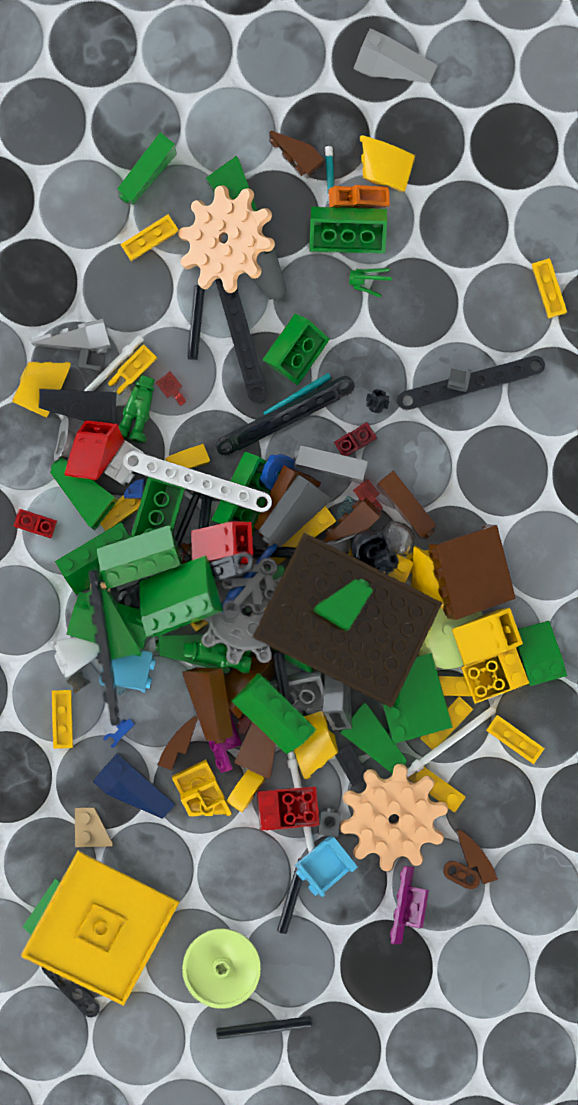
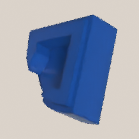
(135, 490)

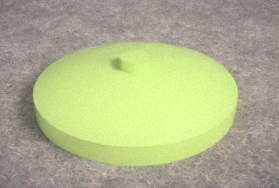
(442, 643)
(221, 968)

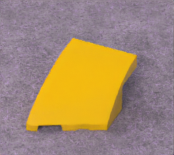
(385, 163)
(36, 377)
(423, 576)
(318, 747)
(201, 791)

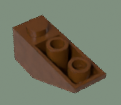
(301, 154)
(358, 520)

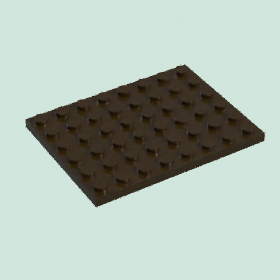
(381, 640)

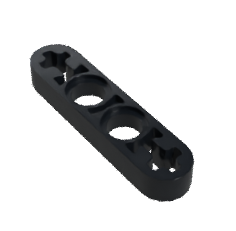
(68, 989)

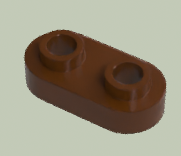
(461, 874)

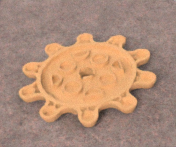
(244, 241)
(391, 797)

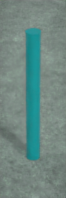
(305, 390)

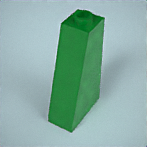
(147, 169)
(232, 177)
(86, 495)
(120, 635)
(172, 647)
(373, 739)

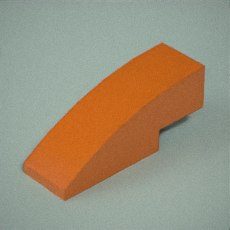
(359, 196)

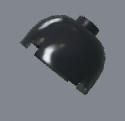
(368, 544)

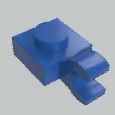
(123, 728)

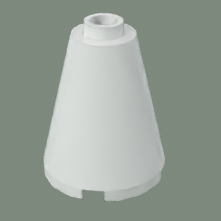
(73, 654)

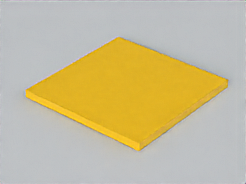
(100, 928)

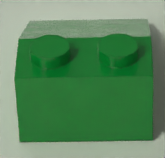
(540, 654)

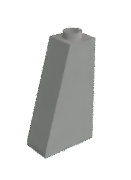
(331, 464)

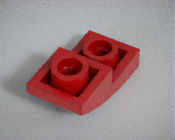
(35, 523)

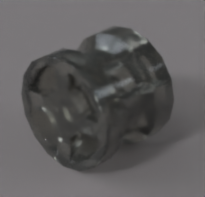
(78, 681)

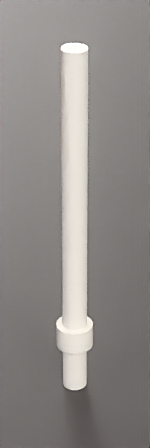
(126, 352)
(293, 765)
(417, 765)

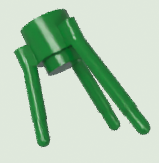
(358, 277)

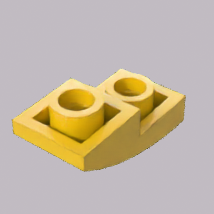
(190, 457)
(244, 790)

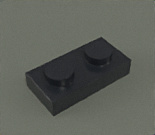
(351, 764)

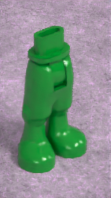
(138, 407)
(215, 656)

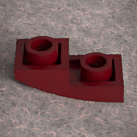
(355, 440)

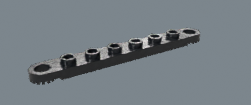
(242, 341)
(478, 381)
(284, 416)
(220, 569)
(102, 639)

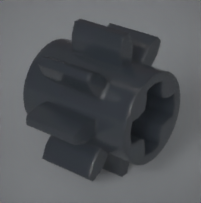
(377, 401)
(386, 561)

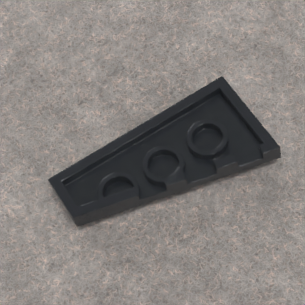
(80, 405)

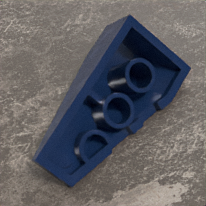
(129, 785)

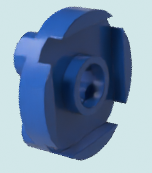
(272, 467)

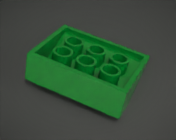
(178, 597)
(420, 704)

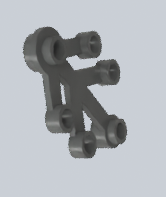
(251, 585)

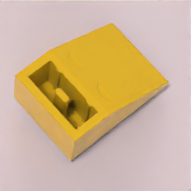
(487, 636)
(495, 675)

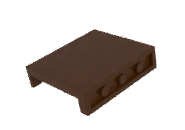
(471, 572)

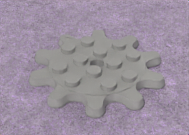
(238, 631)

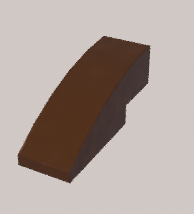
(178, 743)
(475, 857)

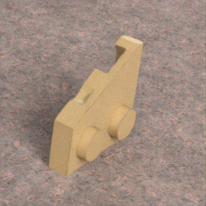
(90, 829)

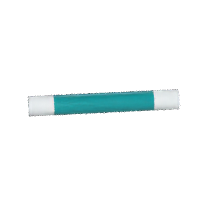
(329, 168)

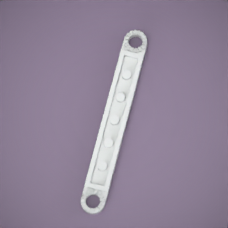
(197, 481)

